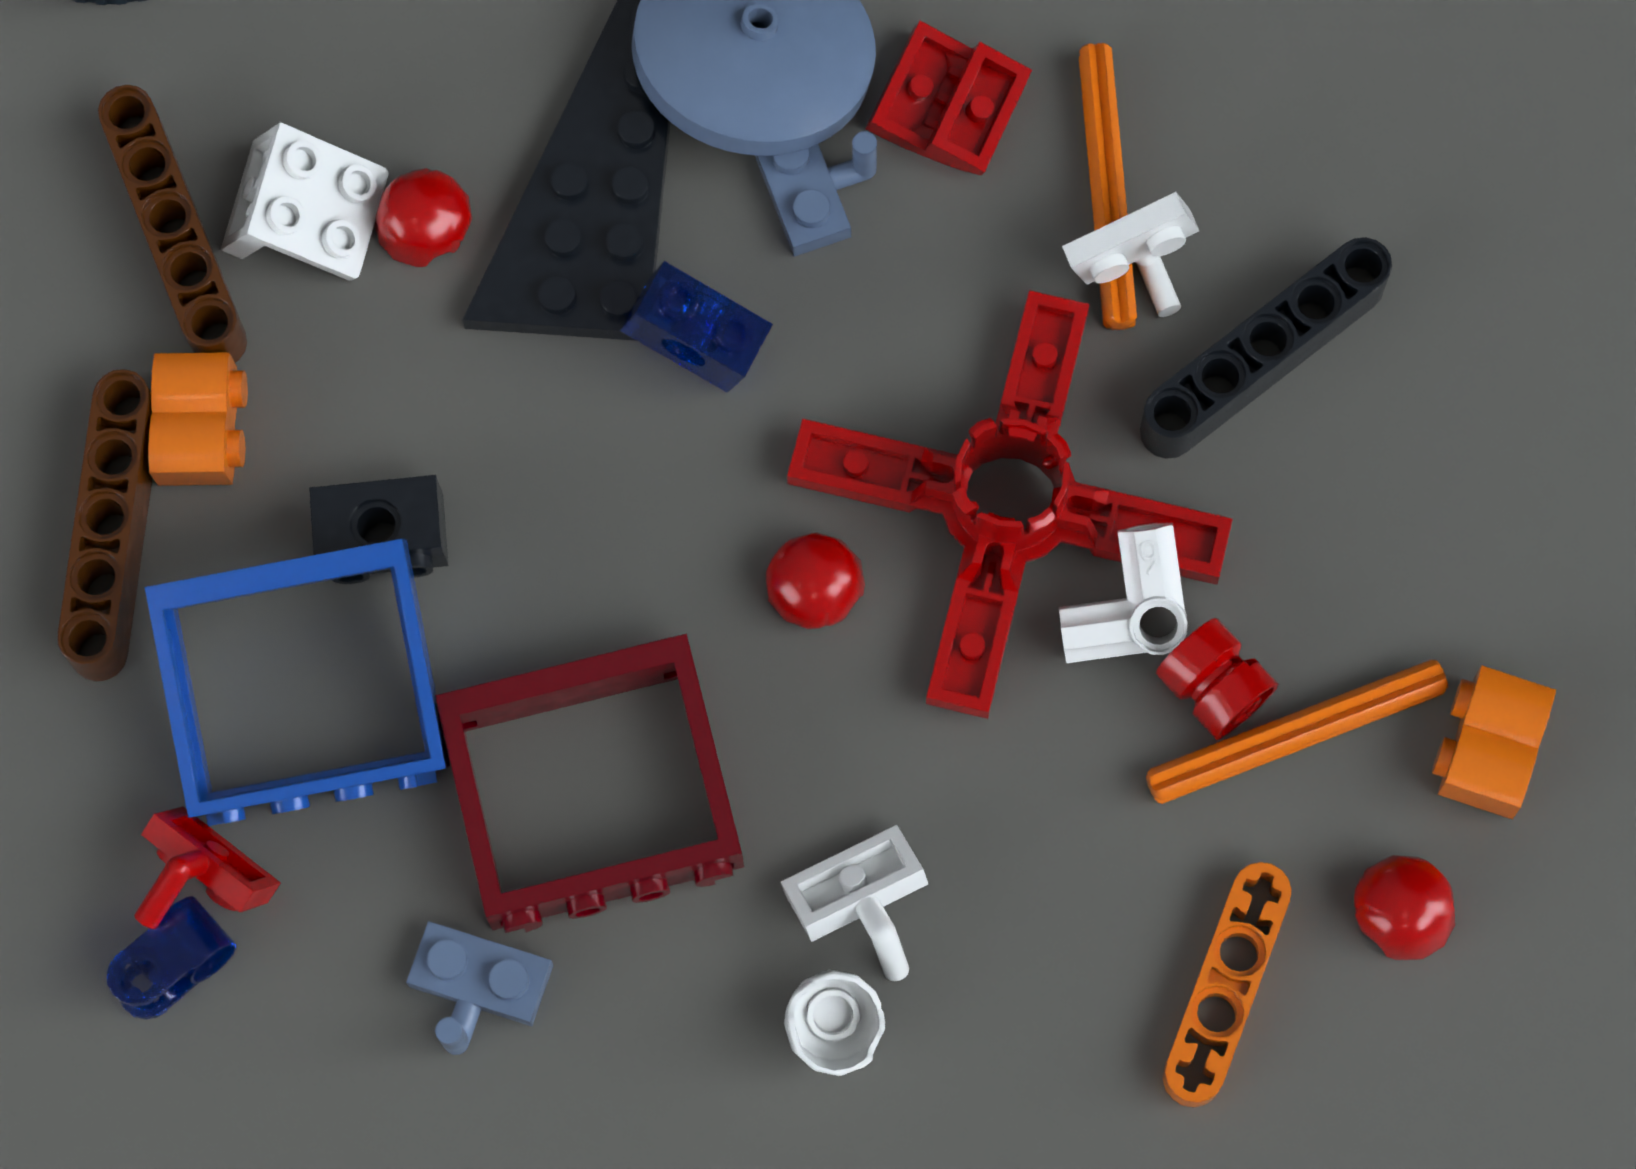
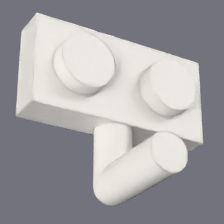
(1138, 239)
(859, 886)

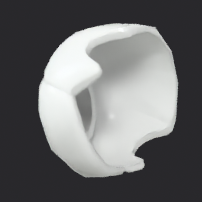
(834, 1022)

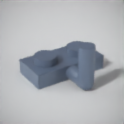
(807, 191)
(477, 978)

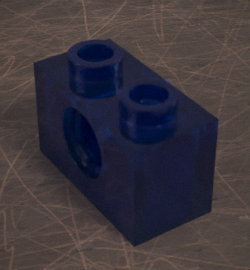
(696, 327)

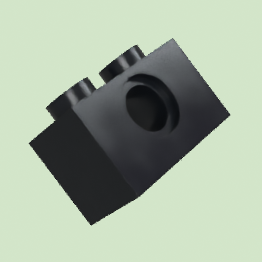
(411, 504)

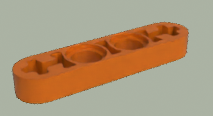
(1233, 986)

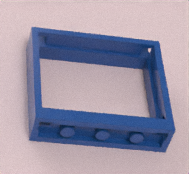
(292, 792)

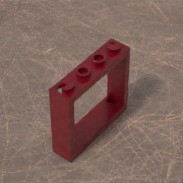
(563, 687)

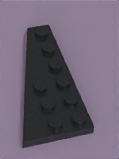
(590, 211)

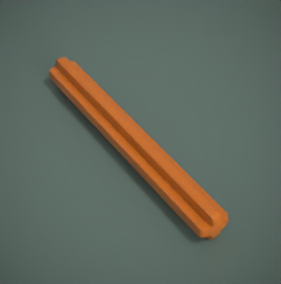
(1106, 172)
(1296, 731)

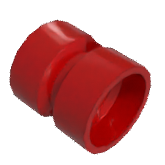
(1216, 678)

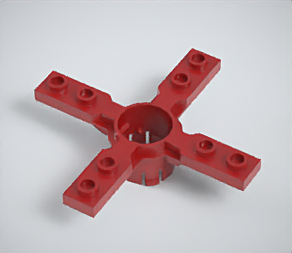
(996, 546)

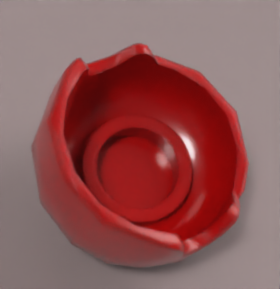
(422, 216)
(814, 580)
(1405, 907)

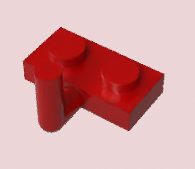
(199, 852)

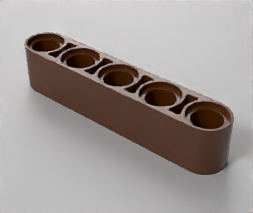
(165, 200)
(112, 553)

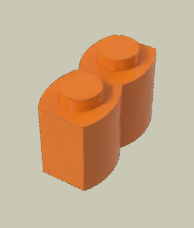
(195, 419)
(1494, 741)

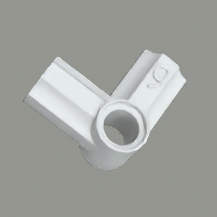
(1150, 581)

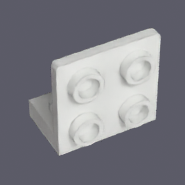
(306, 202)

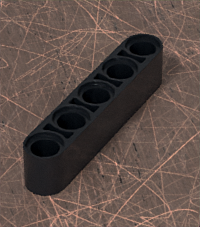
(1277, 322)

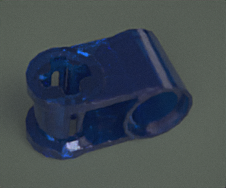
(173, 957)

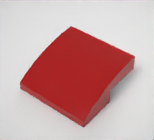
(948, 99)

